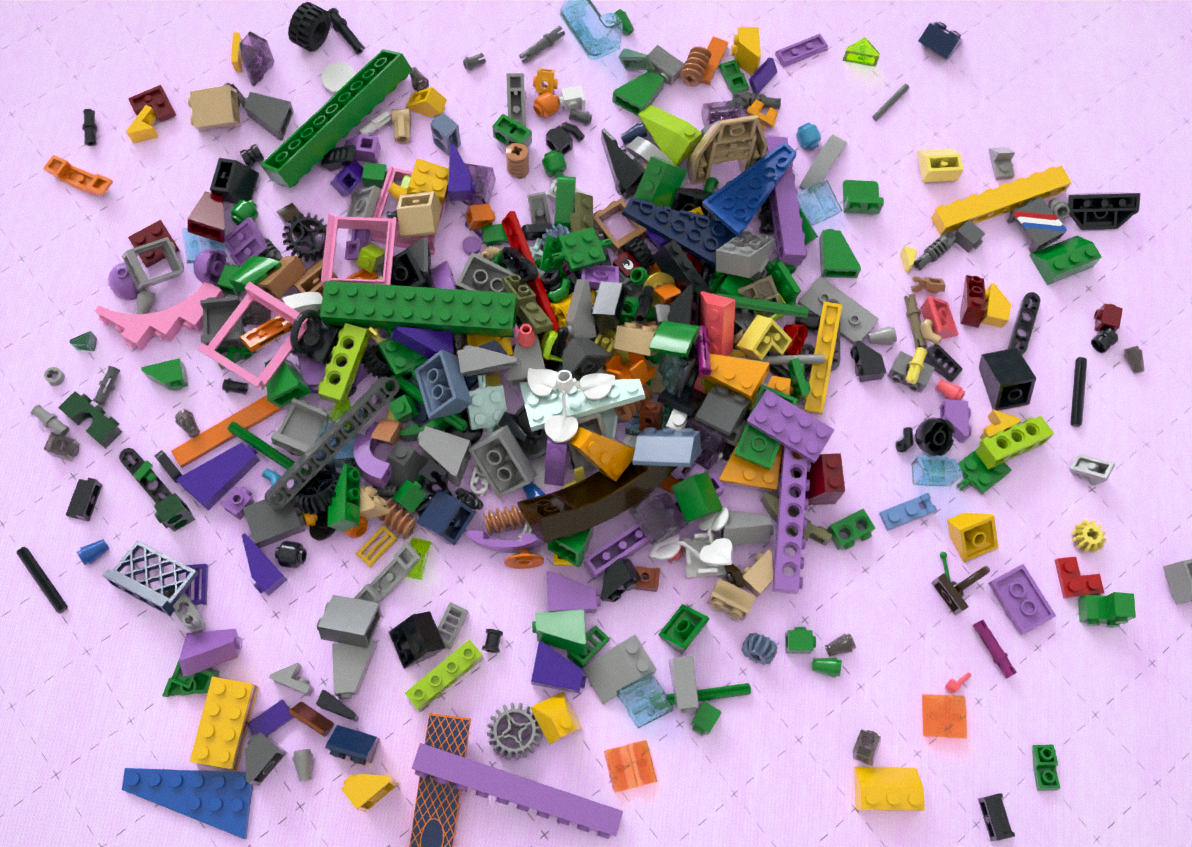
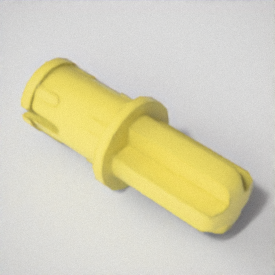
(916, 365)

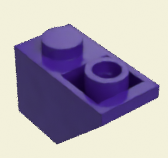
(348, 178)

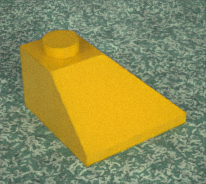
(973, 534)
(556, 718)

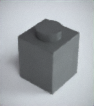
(969, 236)

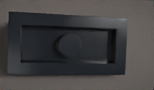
(84, 499)

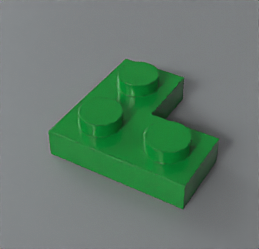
(800, 385)

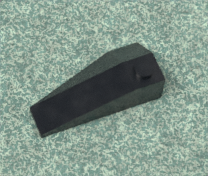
(624, 168)

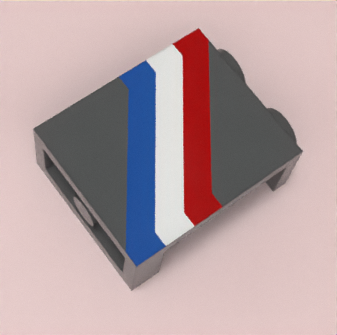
(1038, 223)

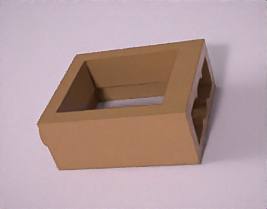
(612, 208)

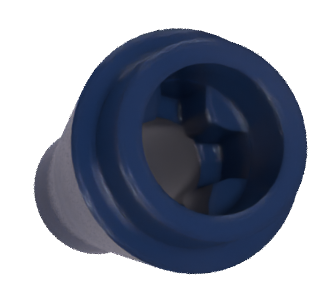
(633, 132)

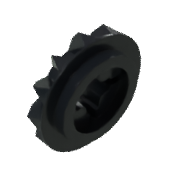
(469, 499)

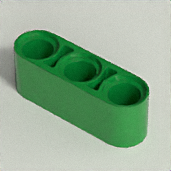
(564, 200)

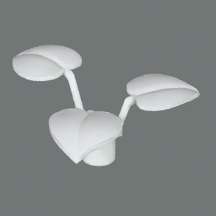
(544, 381)
(715, 554)

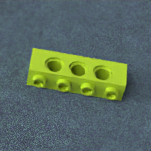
(339, 392)
(1014, 441)
(444, 675)

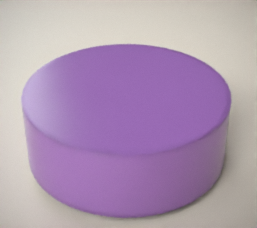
(471, 244)

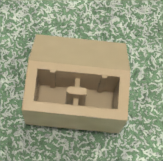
(418, 214)
(635, 338)
(731, 600)

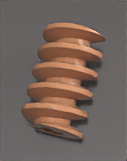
(695, 66)
(517, 160)
(629, 410)
(504, 519)
(398, 520)

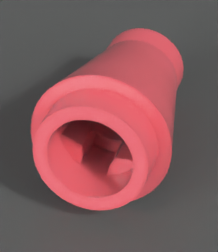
(526, 336)
(950, 390)

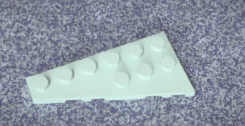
(577, 405)

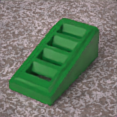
(577, 660)

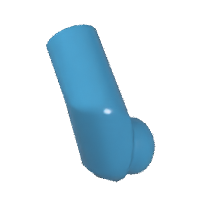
(271, 475)

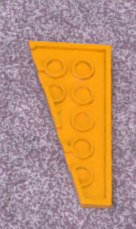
(748, 474)

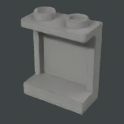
(299, 427)

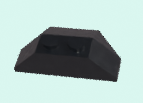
(1103, 209)
(686, 311)

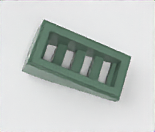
(635, 60)

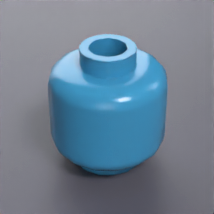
(808, 136)

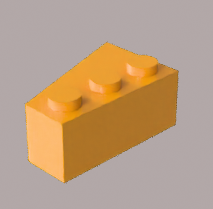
(738, 374)
(603, 452)

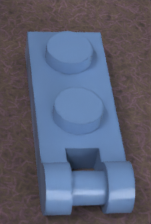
(907, 512)

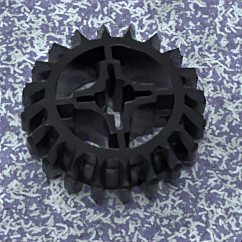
(303, 230)
(317, 493)

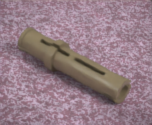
(913, 314)

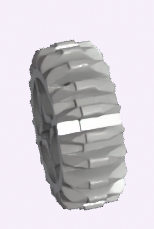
(505, 735)

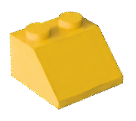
(747, 49)

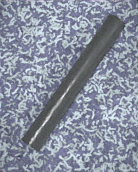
(890, 102)

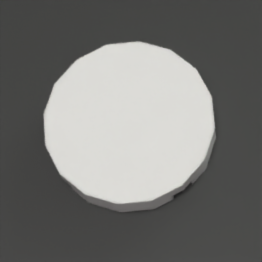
(336, 76)

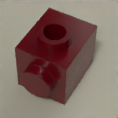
(1108, 317)

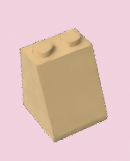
(214, 108)

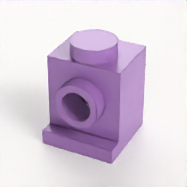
(234, 507)

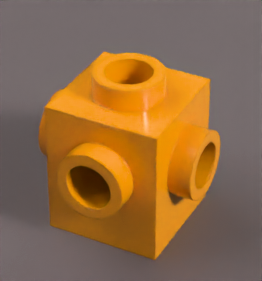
(548, 76)

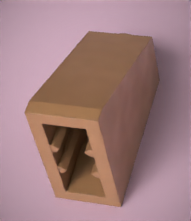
(283, 278)

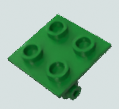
(545, 263)

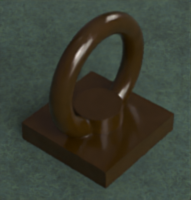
(953, 592)

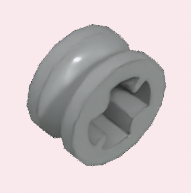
(48, 374)

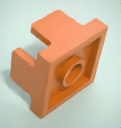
(633, 369)

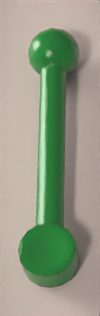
(943, 555)

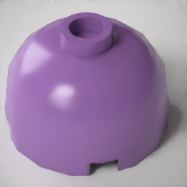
(209, 265)
(122, 282)

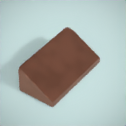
(312, 718)

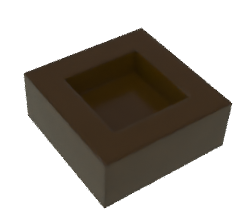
(734, 576)

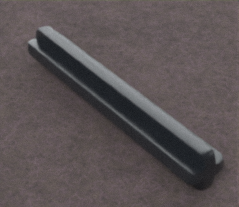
(1078, 392)
(42, 579)

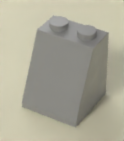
(446, 451)

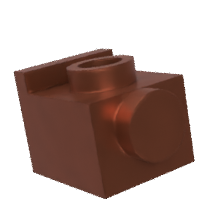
(651, 415)
(650, 584)

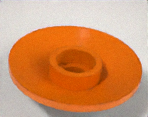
(524, 560)

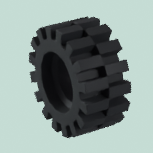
(639, 252)
(375, 362)

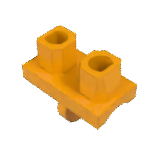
(768, 119)

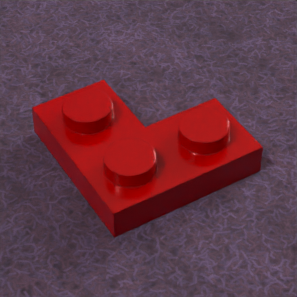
(1075, 584)

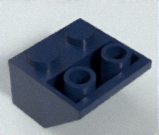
(941, 39)
(446, 517)
(352, 743)

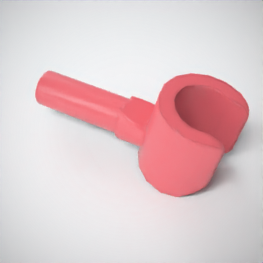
(954, 686)

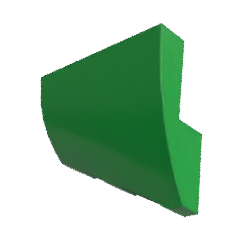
(253, 271)
(191, 684)

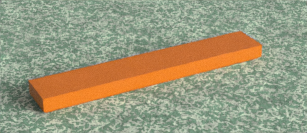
(219, 434)

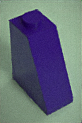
(556, 671)

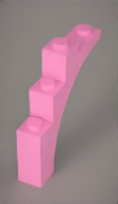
(140, 328)

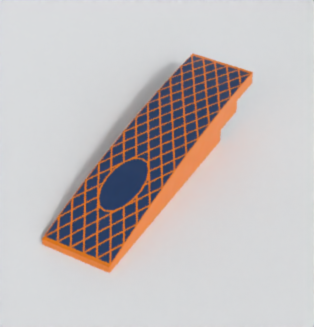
(437, 803)

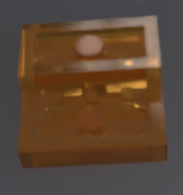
(944, 716)
(630, 766)

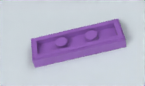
(801, 50)

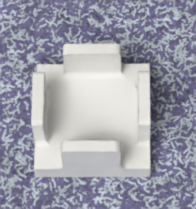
(693, 566)

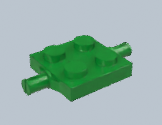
(581, 249)
(784, 282)
(399, 357)
(978, 475)

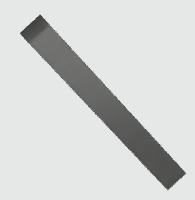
(323, 443)

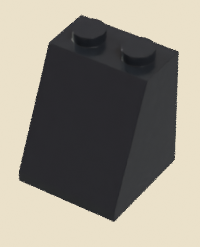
(1007, 379)

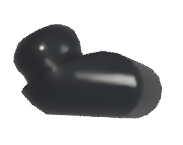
(567, 127)
(907, 441)

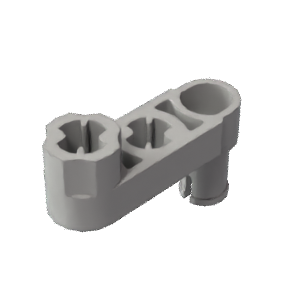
(191, 615)

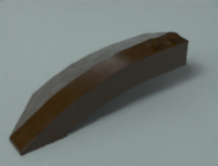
(590, 501)

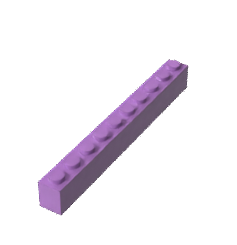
(518, 790)

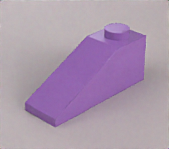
(555, 462)

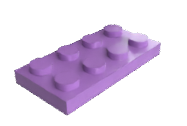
(790, 426)

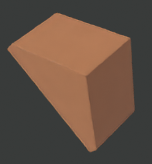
(387, 432)

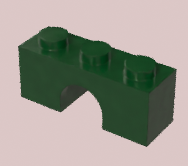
(102, 429)

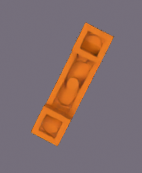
(77, 177)

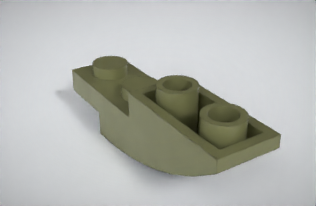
(583, 214)
(527, 308)
(819, 534)

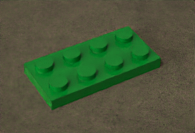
(755, 445)

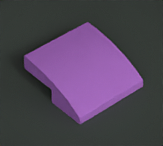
(245, 242)

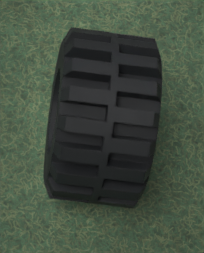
(309, 26)

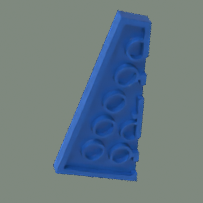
(745, 194)
(207, 796)

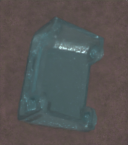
(594, 33)

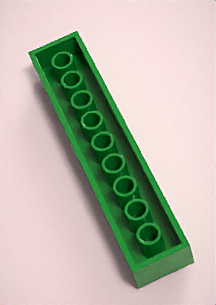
(336, 118)
(419, 308)

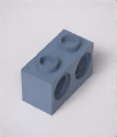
(445, 132)

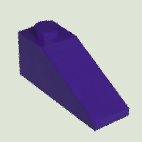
(460, 181)
(424, 341)
(262, 570)

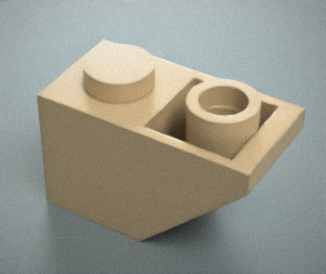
(371, 503)
(760, 574)

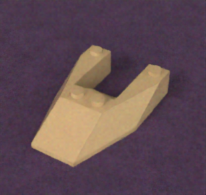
(725, 142)

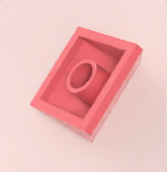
(941, 316)

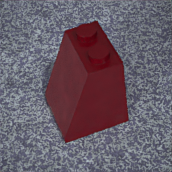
(825, 480)

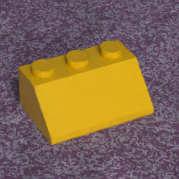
(367, 789)
(888, 789)

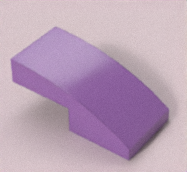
(359, 239)

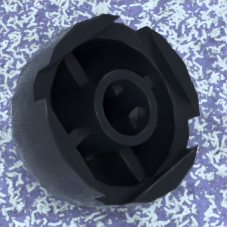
(934, 436)

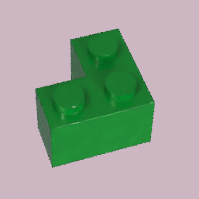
(1110, 609)

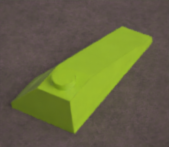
(671, 134)

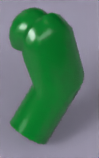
(717, 279)

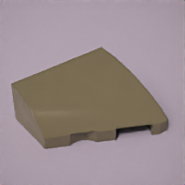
(761, 289)

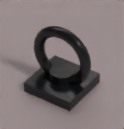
(317, 341)
(686, 397)

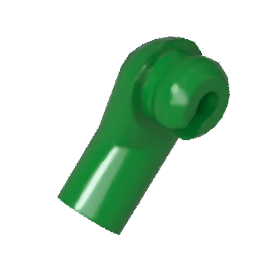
(710, 184)
(561, 293)

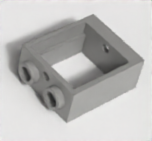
(136, 270)

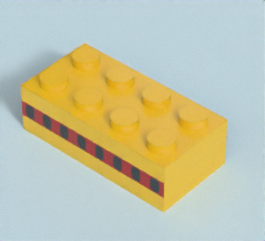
(224, 723)

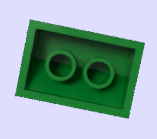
(660, 182)
(1065, 259)

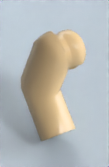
(490, 252)
(927, 333)
(737, 337)

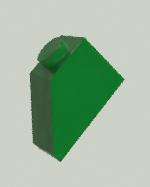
(168, 374)

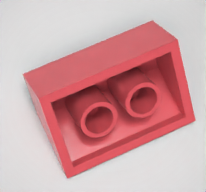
(718, 316)

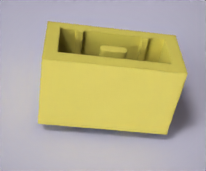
(940, 165)

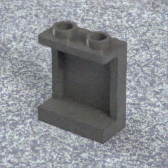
(215, 314)

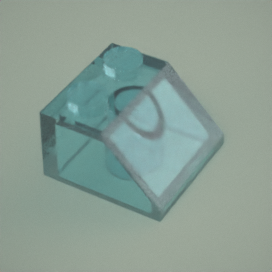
(935, 471)

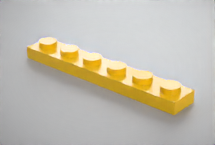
(824, 345)

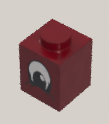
(626, 263)

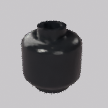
(291, 554)

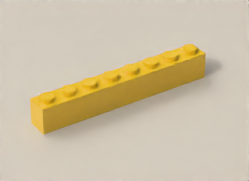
(1000, 200)

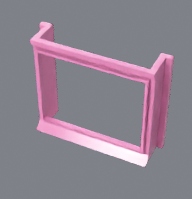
(336, 222)
(381, 235)
(276, 306)

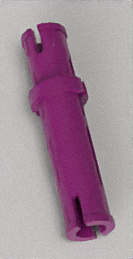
(702, 345)
(994, 648)

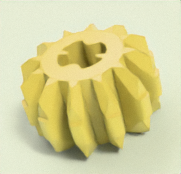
(1085, 529)

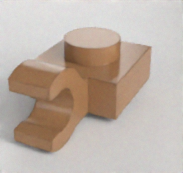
(932, 285)

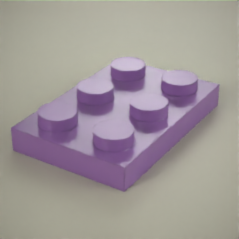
(1022, 599)

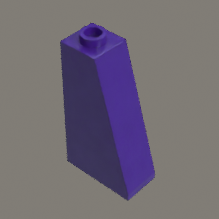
(217, 476)

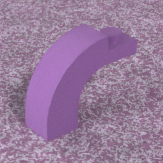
(372, 469)

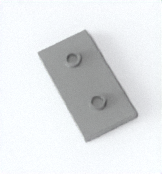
(854, 318)

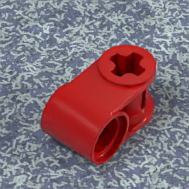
(798, 334)

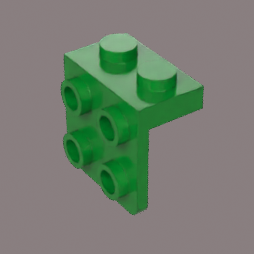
(861, 197)

